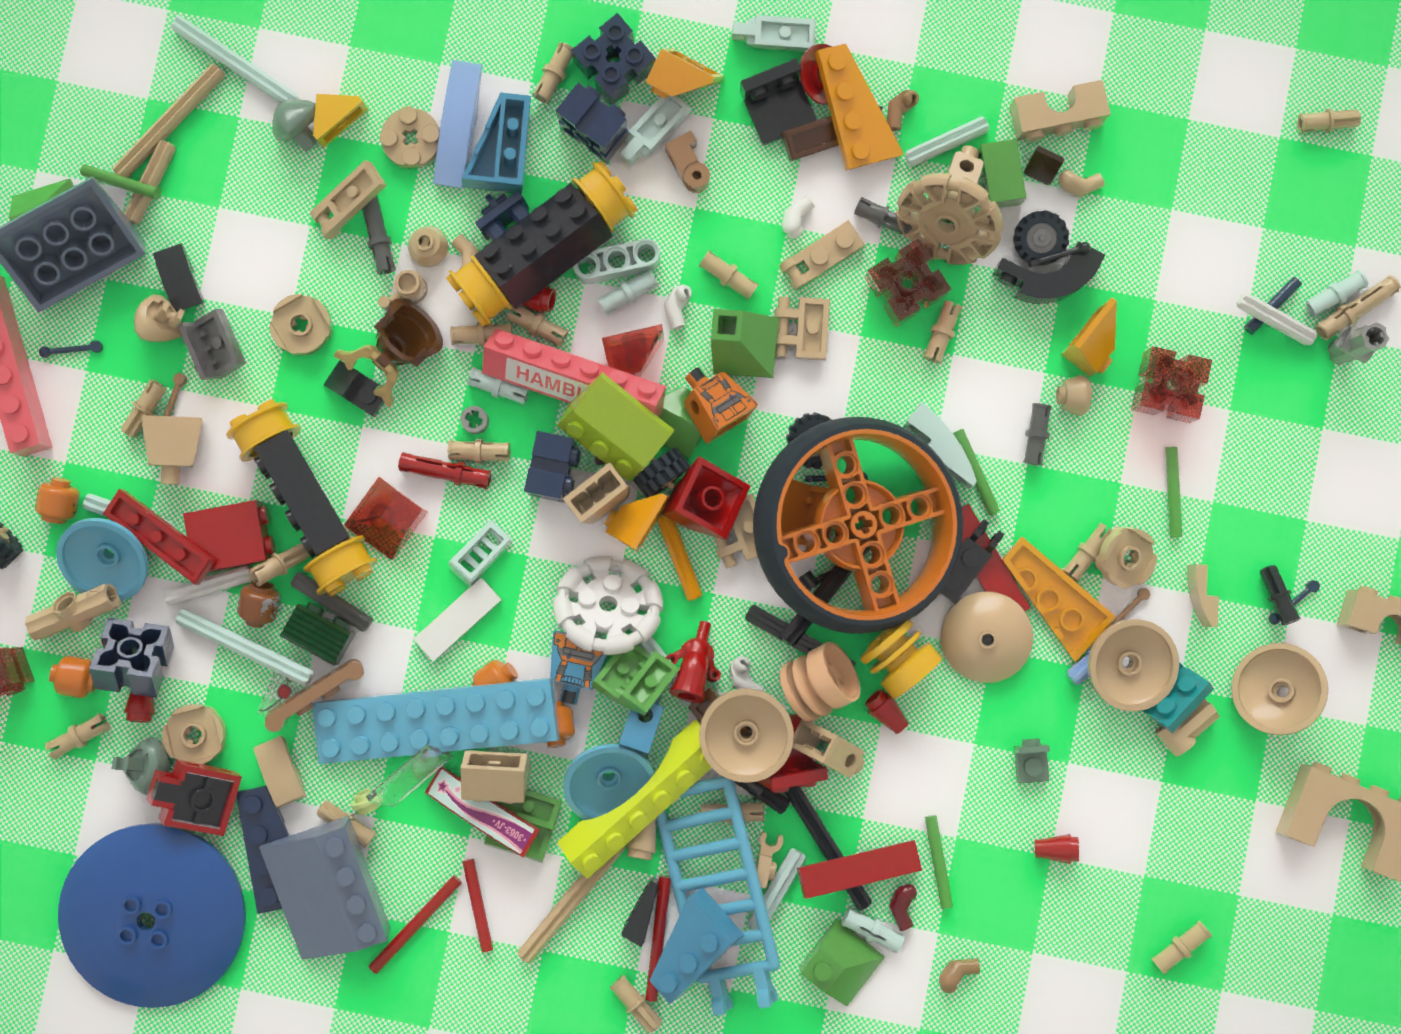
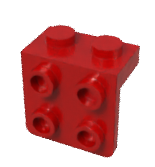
(797, 770)

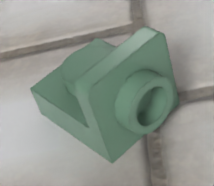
(1031, 761)

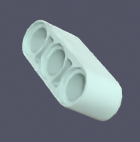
(632, 266)

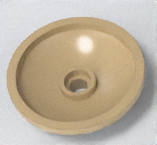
(981, 615)
(1150, 669)
(1264, 673)
(750, 756)

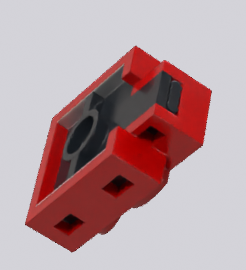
(195, 796)

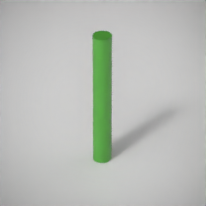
(121, 181)
(981, 484)
(1173, 488)
(938, 861)

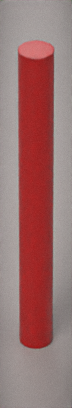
(415, 924)
(658, 933)

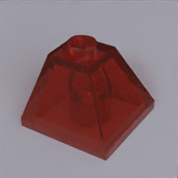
(633, 349)
(386, 518)

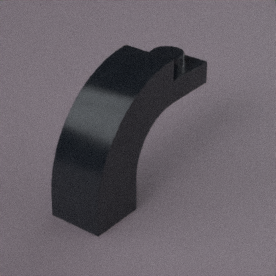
(1054, 286)

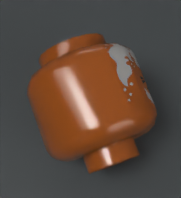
(258, 604)

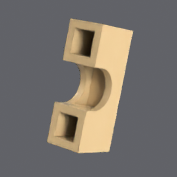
(1034, 118)
(1365, 611)

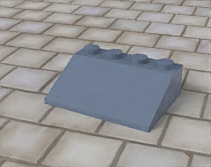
(68, 244)
(326, 890)

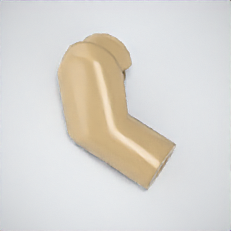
(1079, 186)
(465, 247)

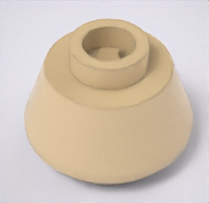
(427, 246)
(1075, 395)

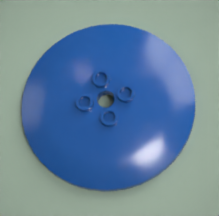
(177, 881)

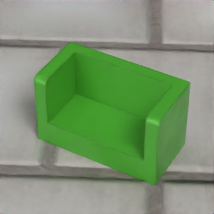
(1003, 172)

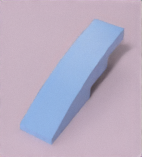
(457, 123)

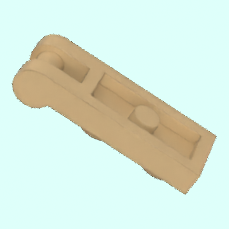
(348, 199)
(822, 255)

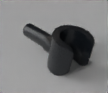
(810, 581)

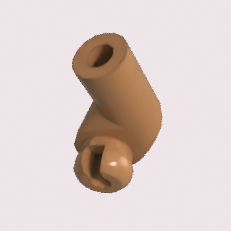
(898, 106)
(955, 971)

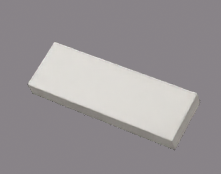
(457, 619)

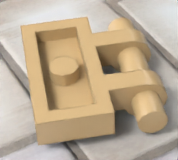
(811, 328)
(744, 532)

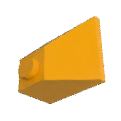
(679, 74)
(1095, 341)
(635, 520)

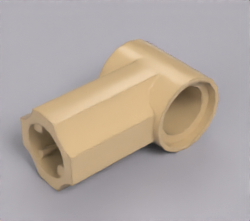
(1184, 736)

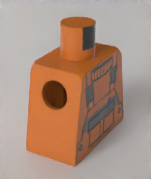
(716, 404)

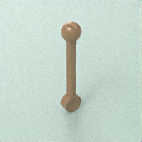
(179, 380)
(1142, 594)

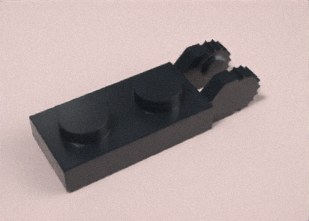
(970, 562)

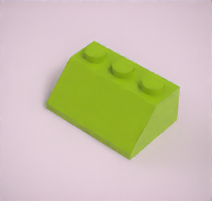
(615, 426)

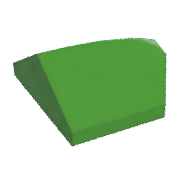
(674, 413)

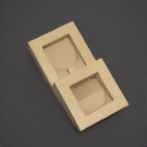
(1205, 606)
(279, 771)

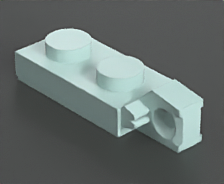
(776, 33)
(654, 128)

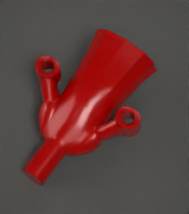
(695, 667)

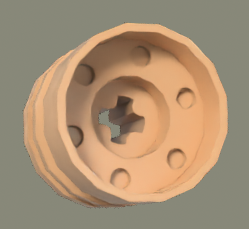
(819, 682)

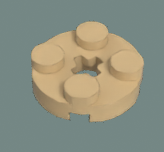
(409, 121)
(317, 330)
(1112, 553)
(179, 725)

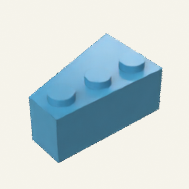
(501, 151)
(694, 946)

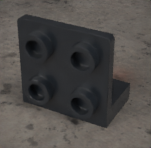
(776, 101)

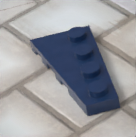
(260, 825)

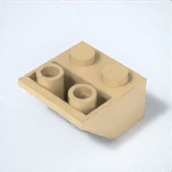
(494, 776)

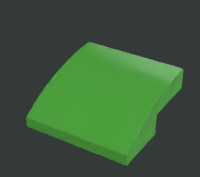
(635, 678)
(542, 813)

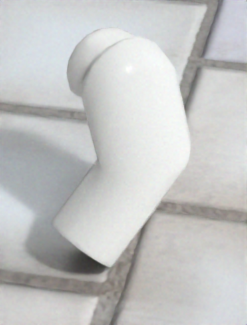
(792, 216)
(675, 303)
(741, 674)

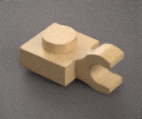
(765, 867)

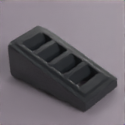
(638, 920)

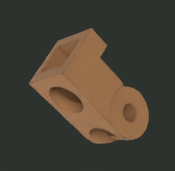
(691, 172)

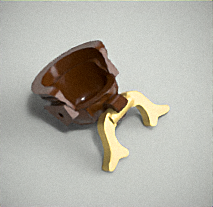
(403, 337)

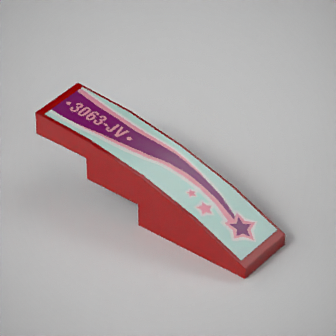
(487, 816)

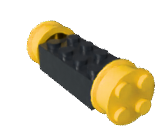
(543, 244)
(269, 441)

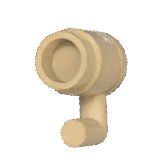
(408, 286)

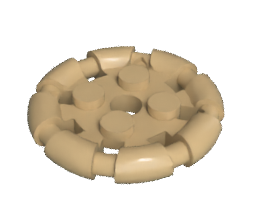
(957, 205)

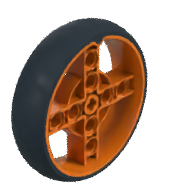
(936, 501)

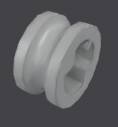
(482, 415)

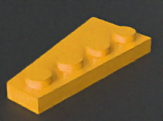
(856, 116)
(1063, 603)

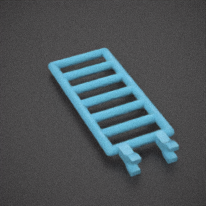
(716, 978)

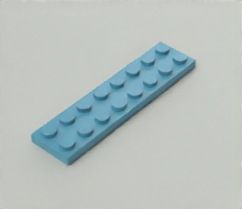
(439, 717)

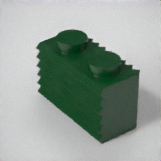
(317, 633)

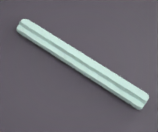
(232, 60)
(244, 647)

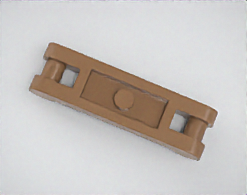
(302, 701)

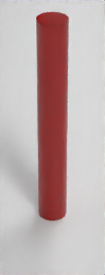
(477, 905)

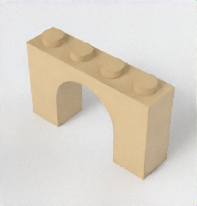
(1318, 791)

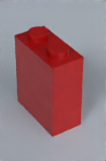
(232, 534)

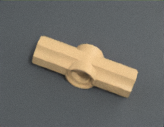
(72, 611)

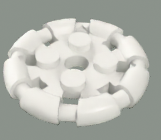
(612, 589)

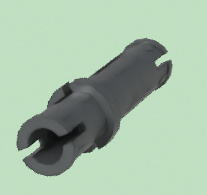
(378, 238)

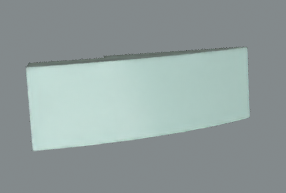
(942, 440)

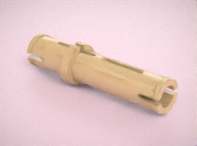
(1350, 313)

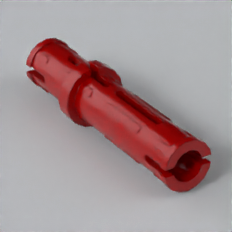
(438, 469)

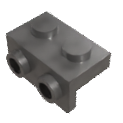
(212, 345)

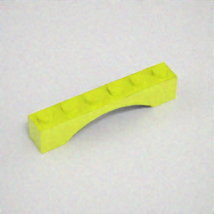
(600, 838)

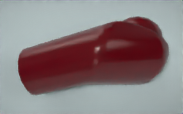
(899, 905)

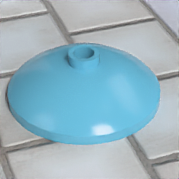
(87, 562)
(595, 793)

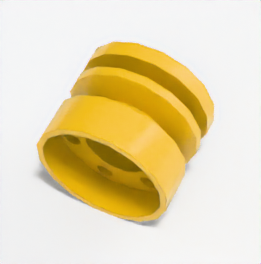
(900, 658)

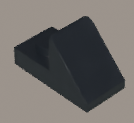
(355, 388)

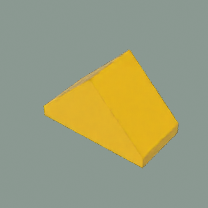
(335, 115)

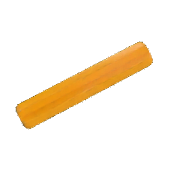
(679, 558)

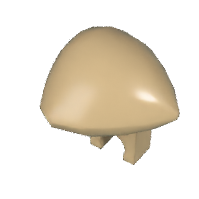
(157, 320)

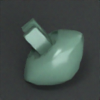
(292, 122)
(142, 763)

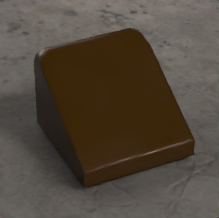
(1043, 165)

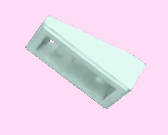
(472, 545)

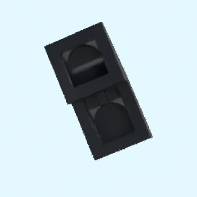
(178, 277)

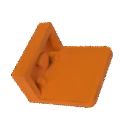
(800, 507)

